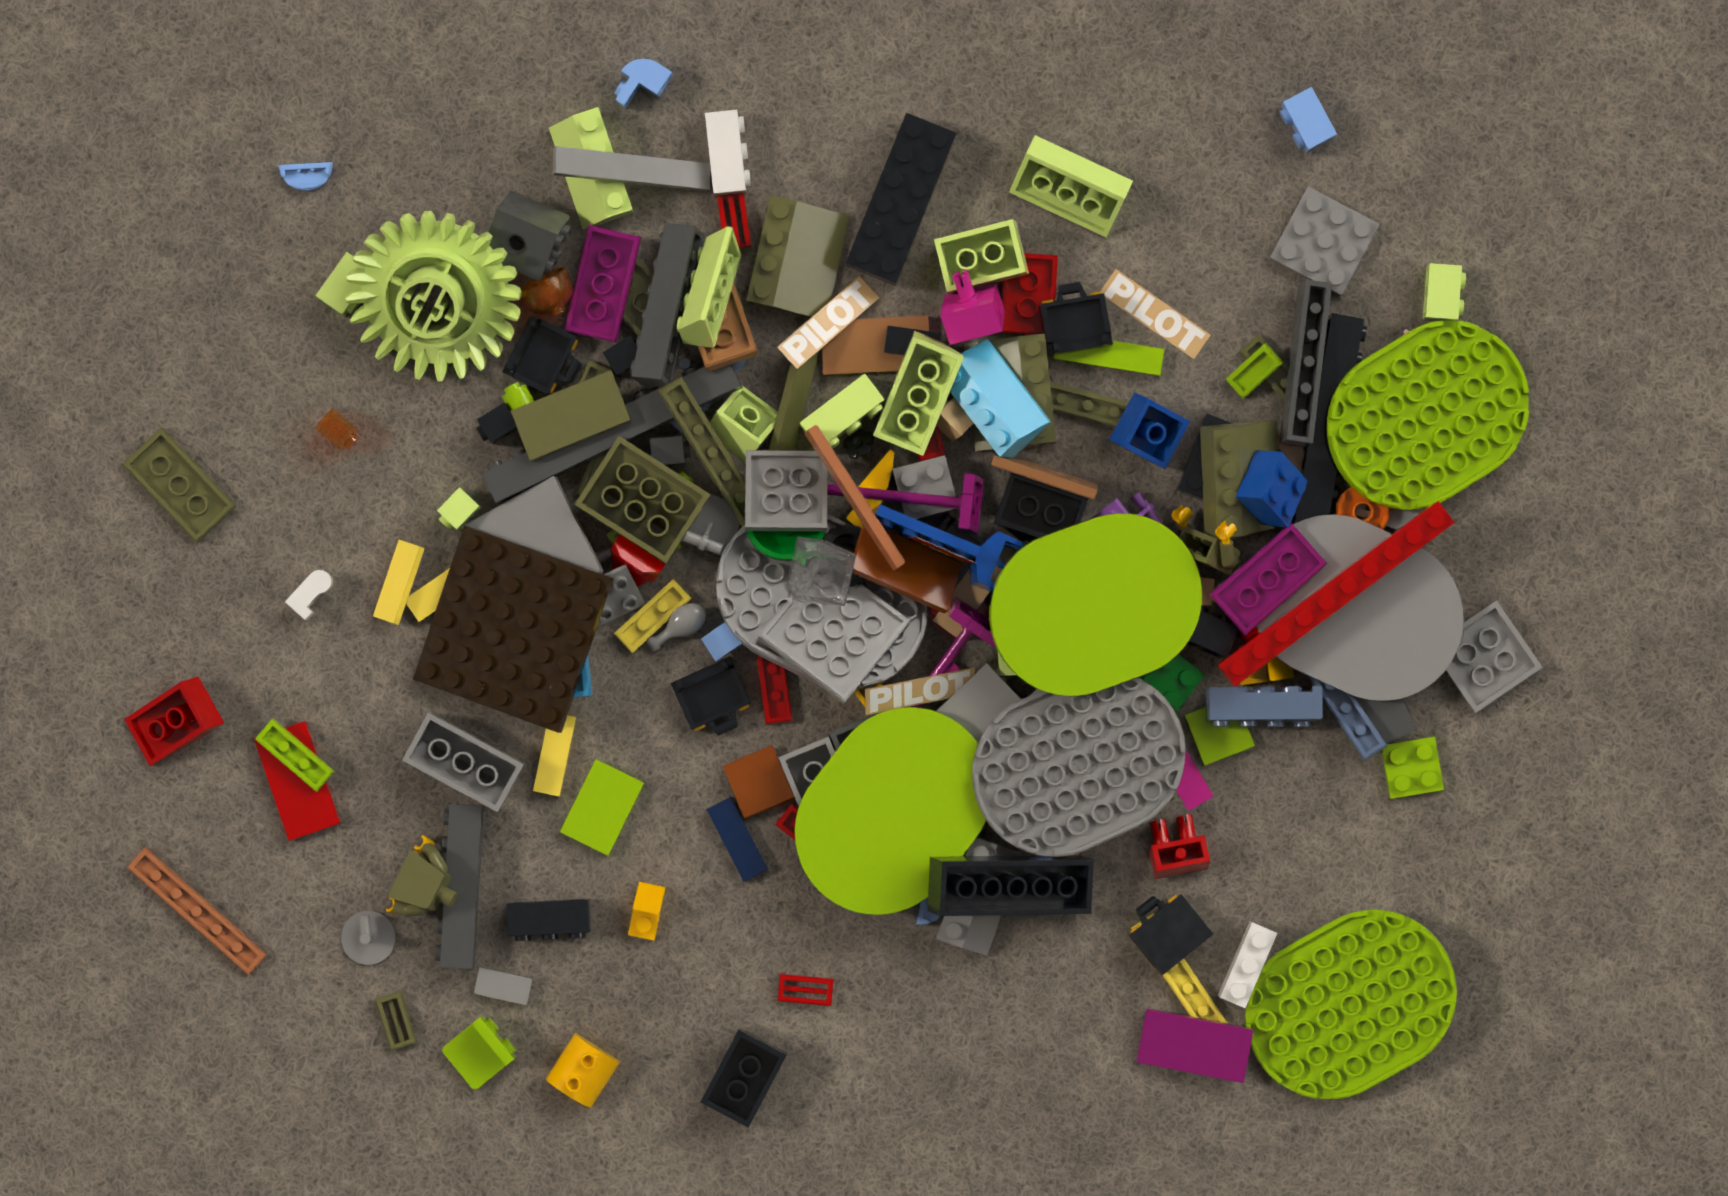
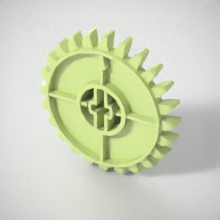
(442, 256)

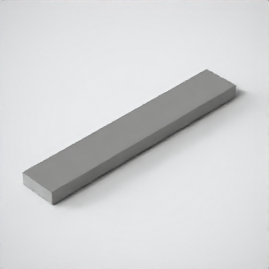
(631, 169)

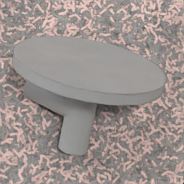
(368, 937)

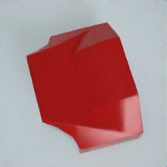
(640, 563)

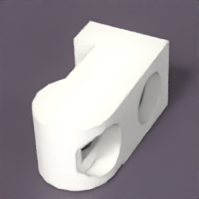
(309, 591)

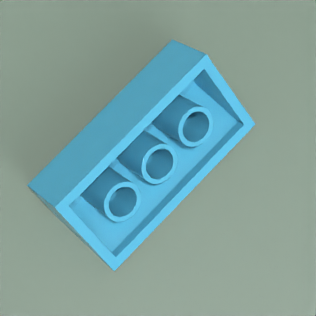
(997, 400)

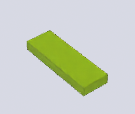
(294, 755)

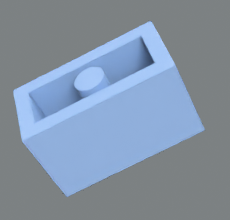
(1307, 120)

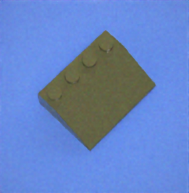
(797, 257)
(1029, 362)
(1225, 460)
(642, 500)

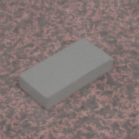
(503, 986)

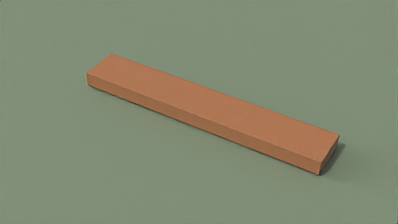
(854, 497)
(197, 911)

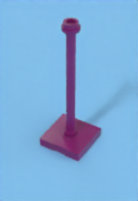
(968, 503)
(973, 624)

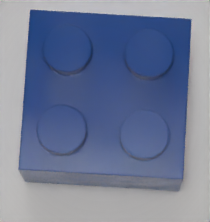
(1149, 430)
(1272, 488)

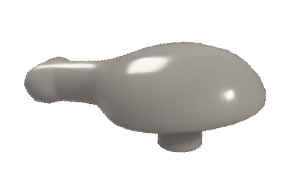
(682, 623)

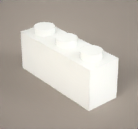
(727, 152)
(1247, 964)

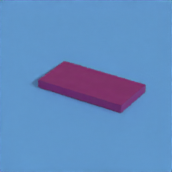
(602, 283)
(1268, 579)
(1195, 1045)

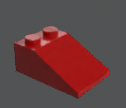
(174, 720)

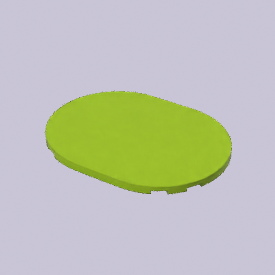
(1428, 415)
(1095, 604)
(886, 807)
(1351, 1004)

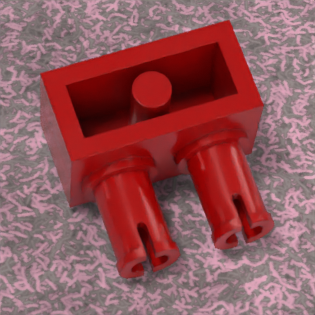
(1178, 856)

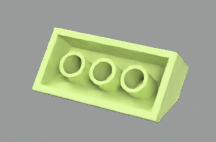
(1070, 186)
(594, 199)
(710, 289)
(918, 393)

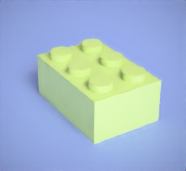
(987, 252)
(846, 410)

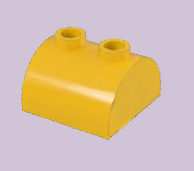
(582, 1071)

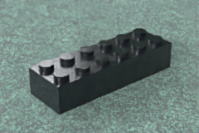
(900, 199)
(1010, 885)

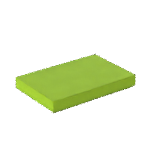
(602, 807)

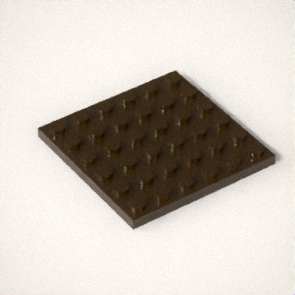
(513, 629)

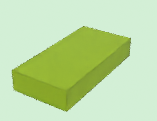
(1254, 370)

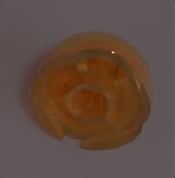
(549, 293)

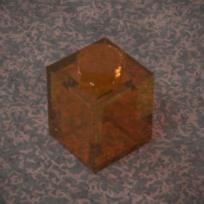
(338, 429)

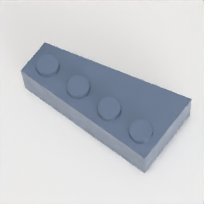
(1263, 705)

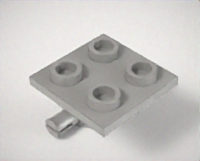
(713, 526)
(623, 593)

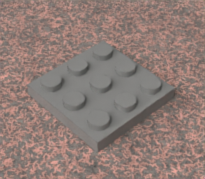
(1324, 240)
(785, 491)
(1490, 658)

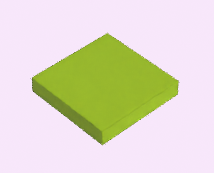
(1217, 742)

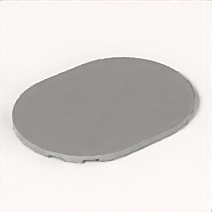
(754, 589)
(1387, 637)
(1078, 768)

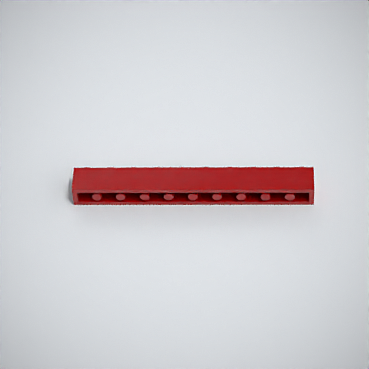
(1335, 593)

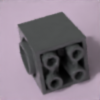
(529, 234)

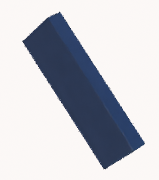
(737, 839)

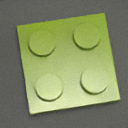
(1412, 767)

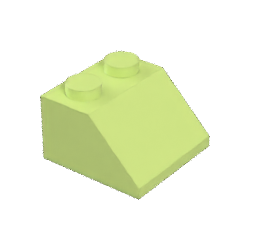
(744, 422)

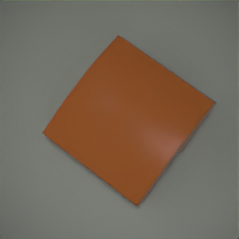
(758, 782)

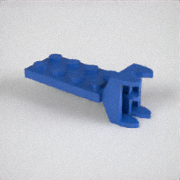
(984, 554)

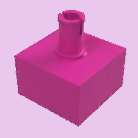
(971, 310)

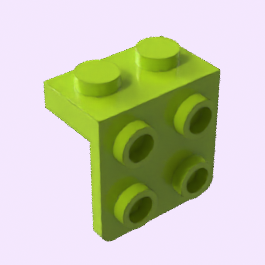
(479, 1052)

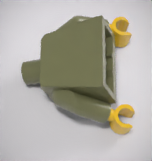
(1206, 549)
(422, 882)

